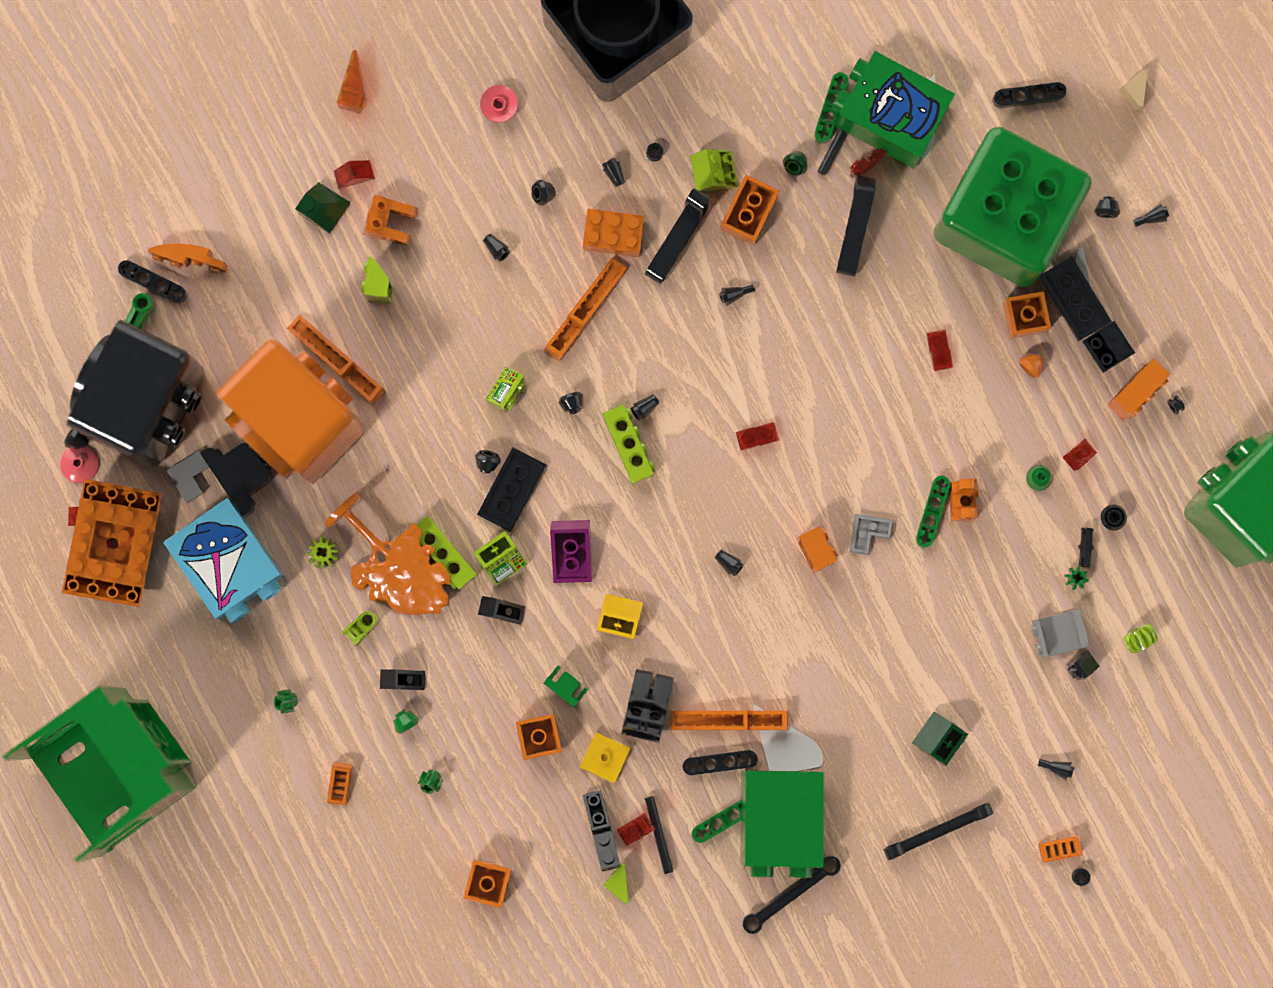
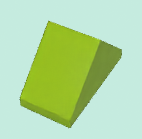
(618, 884)

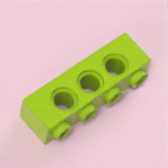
(635, 473)
(466, 573)

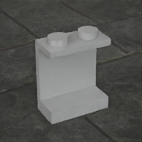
(1059, 634)

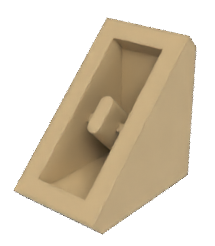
(1135, 90)

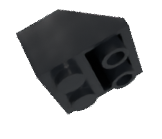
(1108, 347)

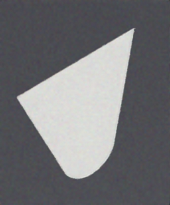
(789, 749)

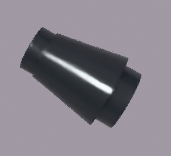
(614, 172)
(496, 247)
(643, 407)
(729, 562)

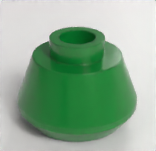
(1035, 481)
(405, 721)

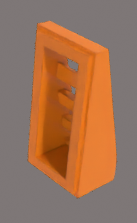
(339, 767)
(1076, 842)

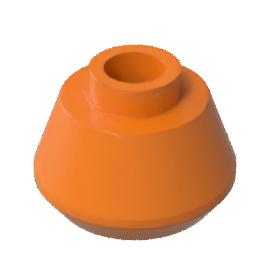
(1032, 365)

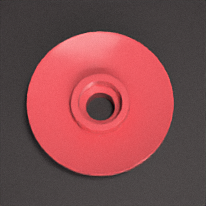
(495, 95)
(87, 468)

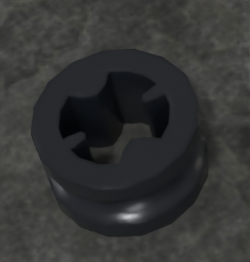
(649, 149)
(1176, 405)
(1085, 872)

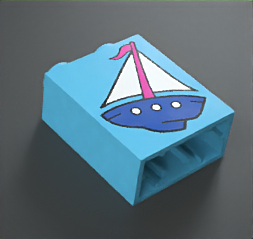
(225, 561)

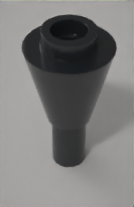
(1156, 215)
(731, 294)
(1062, 769)

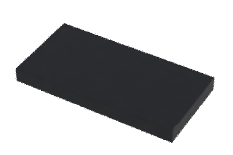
(1075, 299)
(511, 489)

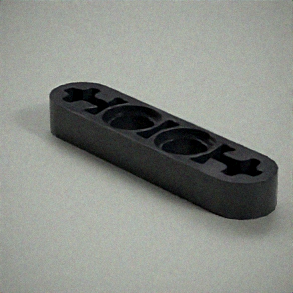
(1029, 95)
(153, 280)
(719, 759)

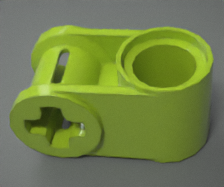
(360, 628)

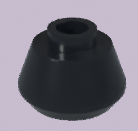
(542, 192)
(1107, 208)
(571, 402)
(75, 440)
(487, 461)
(1119, 519)

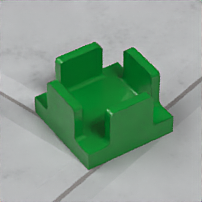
(565, 686)

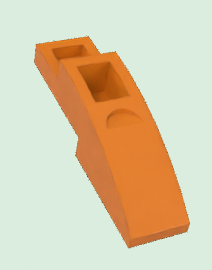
(181, 254)

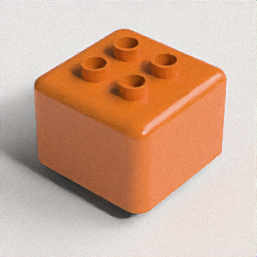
(290, 412)

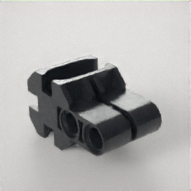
(642, 726)

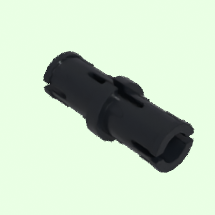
(1085, 547)

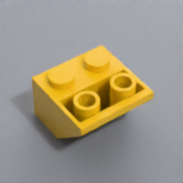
(619, 616)

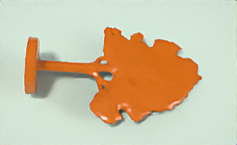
(405, 577)

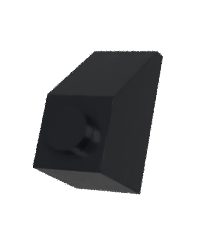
(501, 610)
(402, 679)

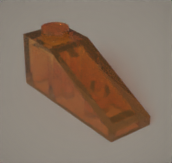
(352, 90)

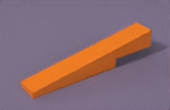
(585, 309)
(336, 359)
(729, 720)

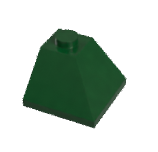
(322, 207)

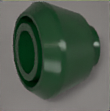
(795, 163)

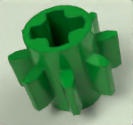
(1080, 574)
(285, 701)
(430, 781)

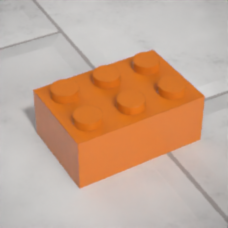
(749, 210)
(613, 232)
(1139, 390)

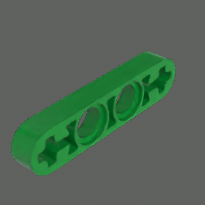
(827, 108)
(930, 511)
(723, 816)

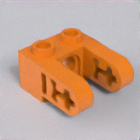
(378, 215)
(964, 488)

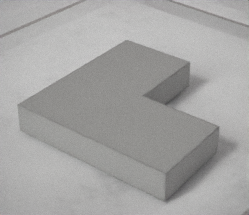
(184, 473)
(865, 528)

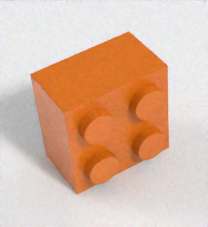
(1026, 315)
(816, 549)
(539, 736)
(487, 883)

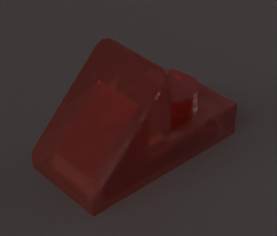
(1079, 455)
(635, 829)

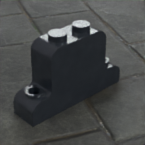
(240, 474)

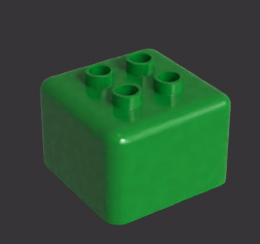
(1012, 207)
(1237, 503)

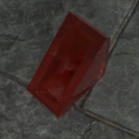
(353, 173)

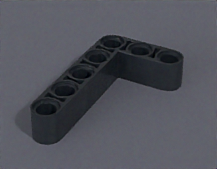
(694, 210)
(856, 226)

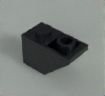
(1082, 666)

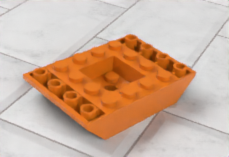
(104, 514)

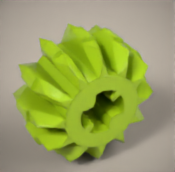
(320, 559)
(1140, 638)

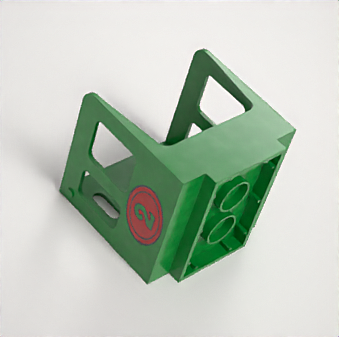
(125, 762)

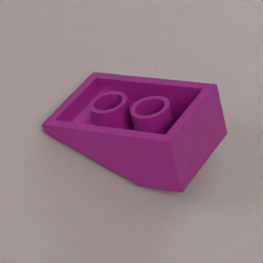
(571, 551)

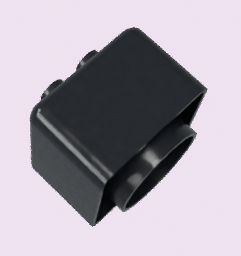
(618, 40)
(135, 394)

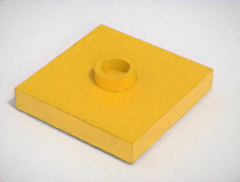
(605, 757)

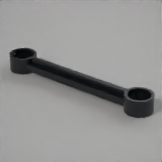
(900, 848)
(790, 895)

